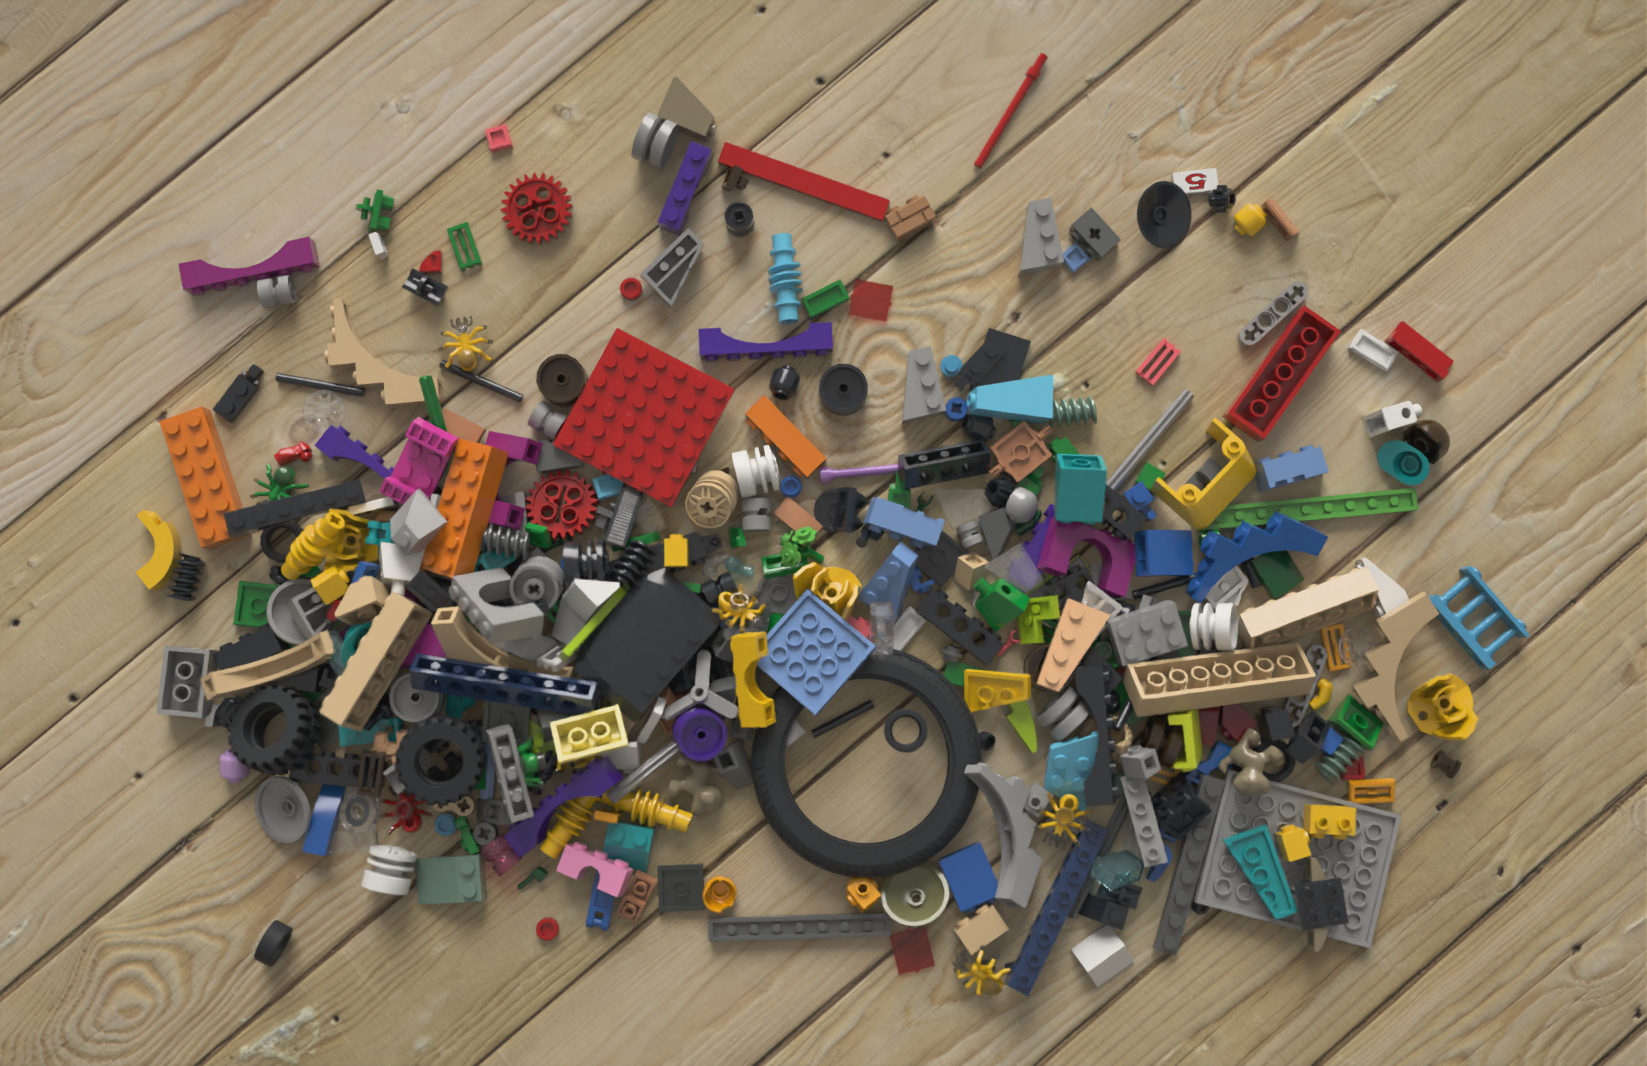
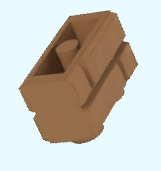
(910, 218)

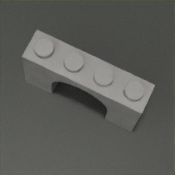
(495, 623)

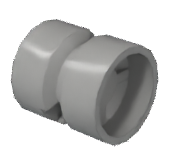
(277, 291)
(547, 420)
(756, 514)

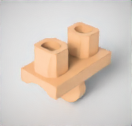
(382, 744)

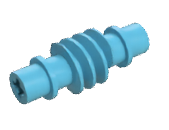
(783, 278)

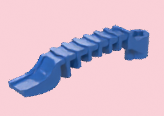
(1216, 754)

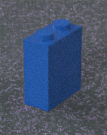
(1163, 553)
(969, 876)

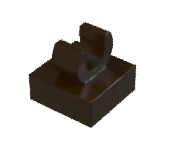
(734, 179)

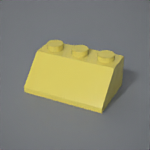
(589, 734)

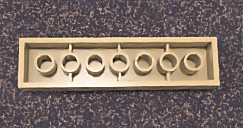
(1218, 679)

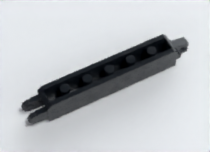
(698, 550)

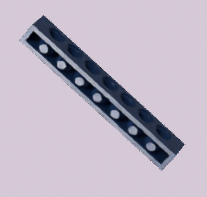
(503, 685)
(1055, 908)

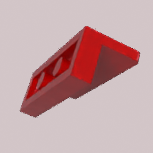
(1419, 351)

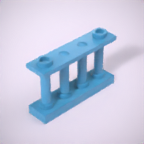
(1468, 638)

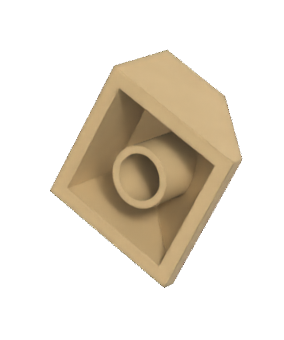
(363, 601)

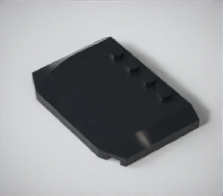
(645, 642)

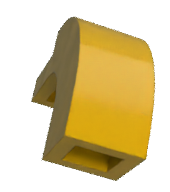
(166, 552)

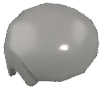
(1021, 505)

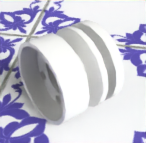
(756, 471)
(1211, 626)
(389, 869)

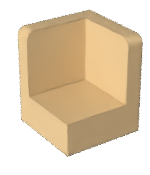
(970, 569)

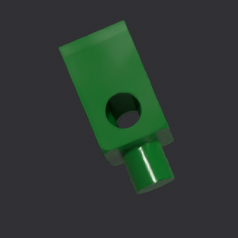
(999, 602)

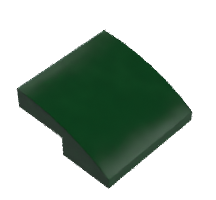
(1276, 572)

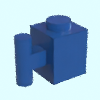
(1139, 498)

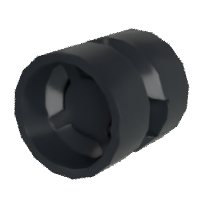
(739, 219)
(713, 588)

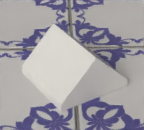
(589, 596)
(1102, 955)

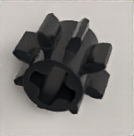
(1222, 198)

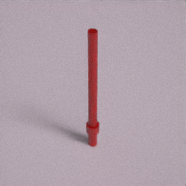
(1031, 75)

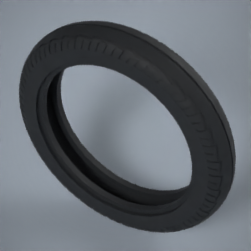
(901, 852)

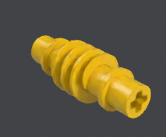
(312, 546)
(651, 810)
(568, 824)

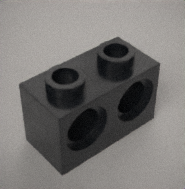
(1067, 582)

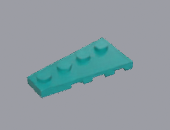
(1261, 865)

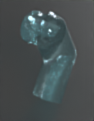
(734, 565)

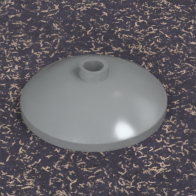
(279, 616)
(282, 809)

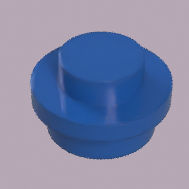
(790, 486)

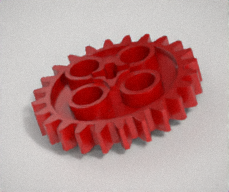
(542, 227)
(581, 507)

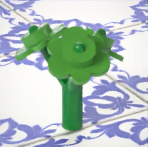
(790, 548)

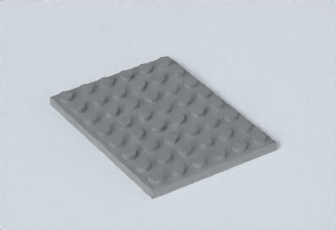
(1358, 860)

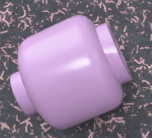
(231, 768)

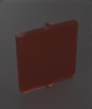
(870, 300)
(912, 950)

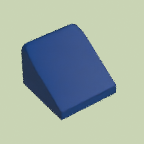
(1331, 742)

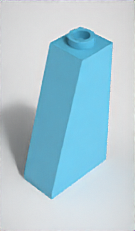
(1015, 400)

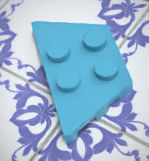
(1069, 767)

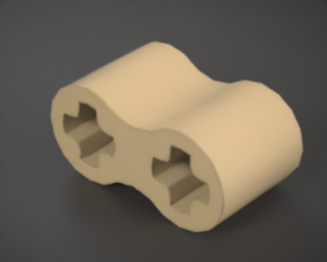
(458, 808)

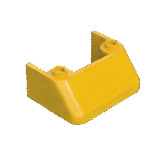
(1204, 506)

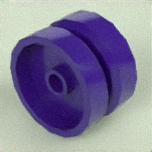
(697, 744)

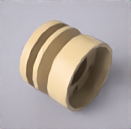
(712, 499)

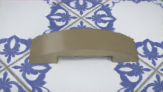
(1314, 872)

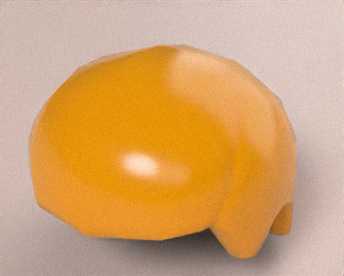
(719, 893)

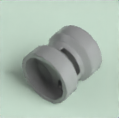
(969, 534)

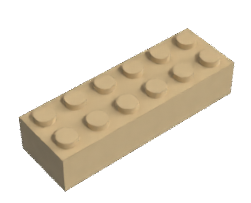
(1308, 609)
(375, 662)

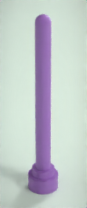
(828, 474)

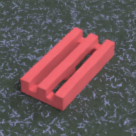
(1169, 347)

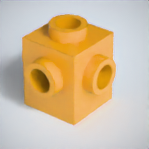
(864, 900)

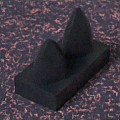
(847, 502)

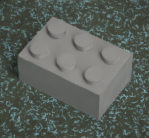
(1146, 632)
(181, 684)

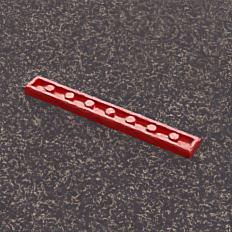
(804, 182)

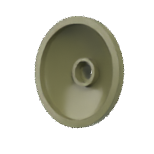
(920, 882)

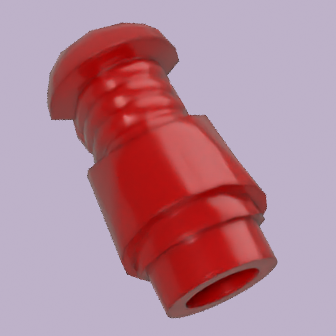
(294, 453)

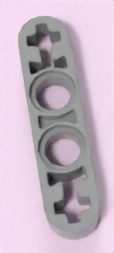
(1274, 316)
(1299, 714)

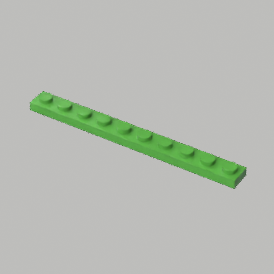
(1319, 508)

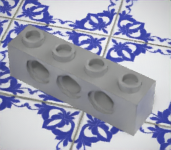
(509, 773)
(1144, 821)

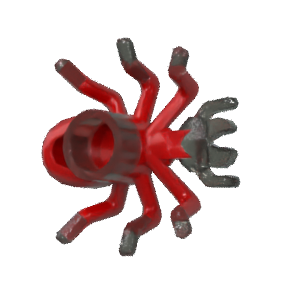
(405, 811)

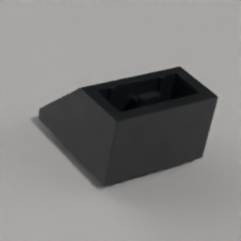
(686, 676)

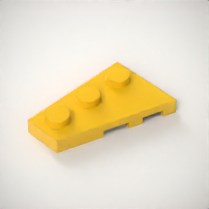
(992, 688)

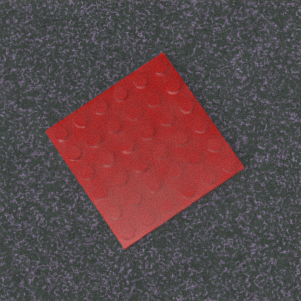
(644, 417)

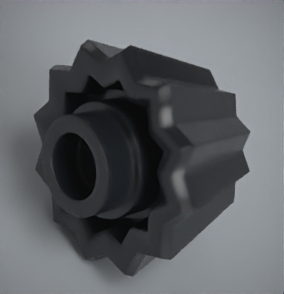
(999, 491)

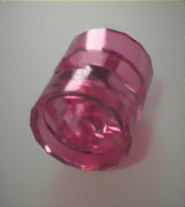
(500, 855)

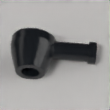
(866, 534)

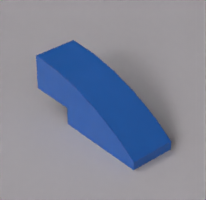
(324, 820)

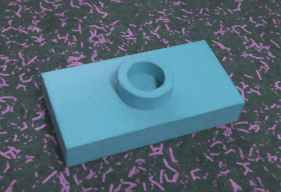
(606, 486)

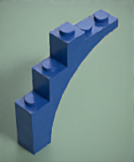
(1249, 541)

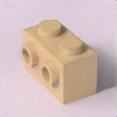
(980, 928)

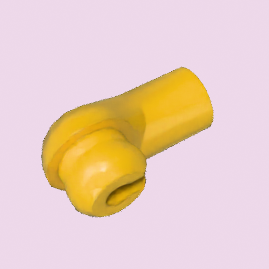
(1324, 694)

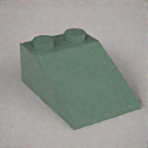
(451, 879)

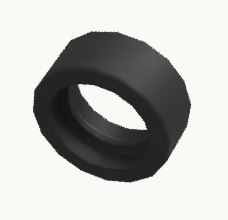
(265, 540)
(923, 730)
(1289, 761)
(273, 943)

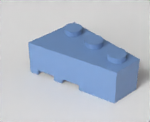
(1290, 468)
(903, 523)
(892, 579)

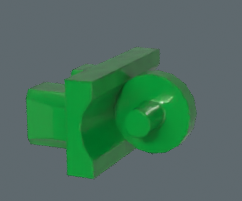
(379, 202)

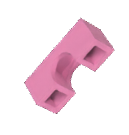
(613, 874)

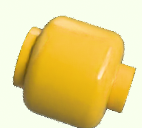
(1250, 220)

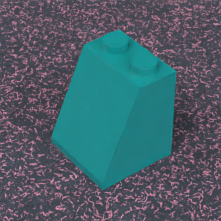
(1079, 488)

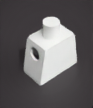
(1391, 418)
(397, 567)

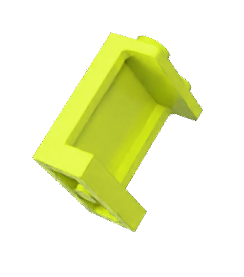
(1188, 758)

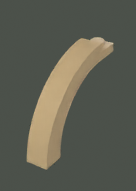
(269, 670)

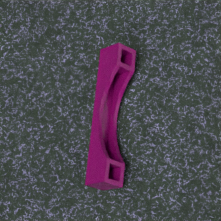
(293, 257)

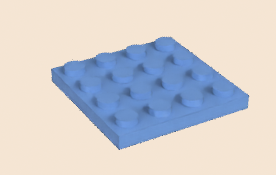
(813, 652)

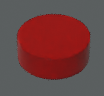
(631, 289)
(547, 928)

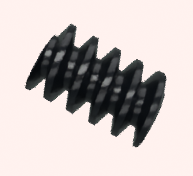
(630, 563)
(186, 578)

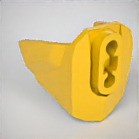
(346, 553)
(827, 583)
(1454, 718)

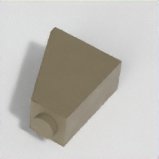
(687, 111)

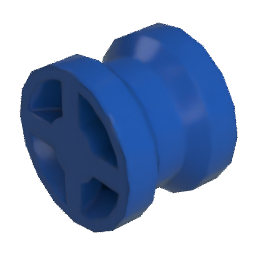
(952, 411)

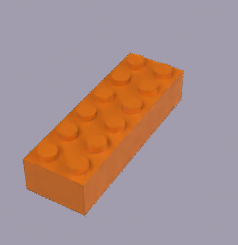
(202, 474)
(466, 507)

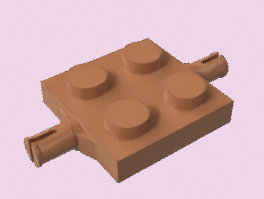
(1020, 451)

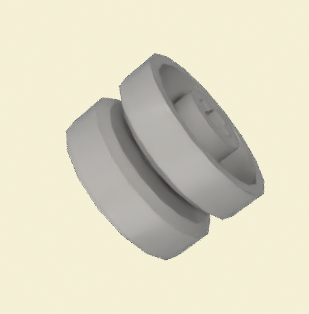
(655, 140)
(536, 580)
(405, 705)
(1062, 711)

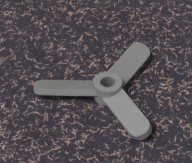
(708, 698)

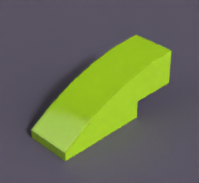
(1022, 722)

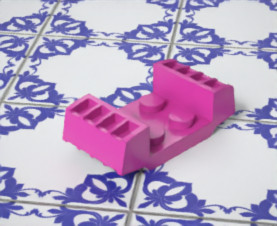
(420, 462)

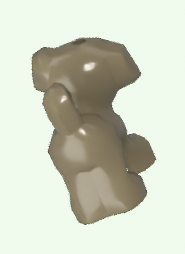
(1251, 780)
(705, 797)

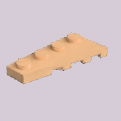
(1071, 639)

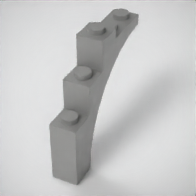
(1015, 828)

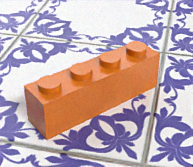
(785, 437)

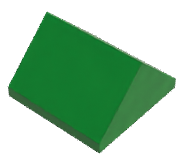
(1356, 722)

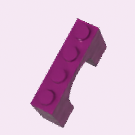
(520, 450)
(1116, 554)

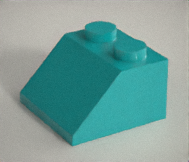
(630, 844)

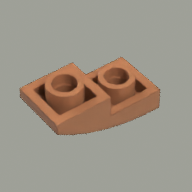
(462, 427)
(796, 517)
(636, 896)

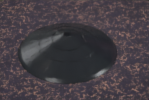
(1164, 214)

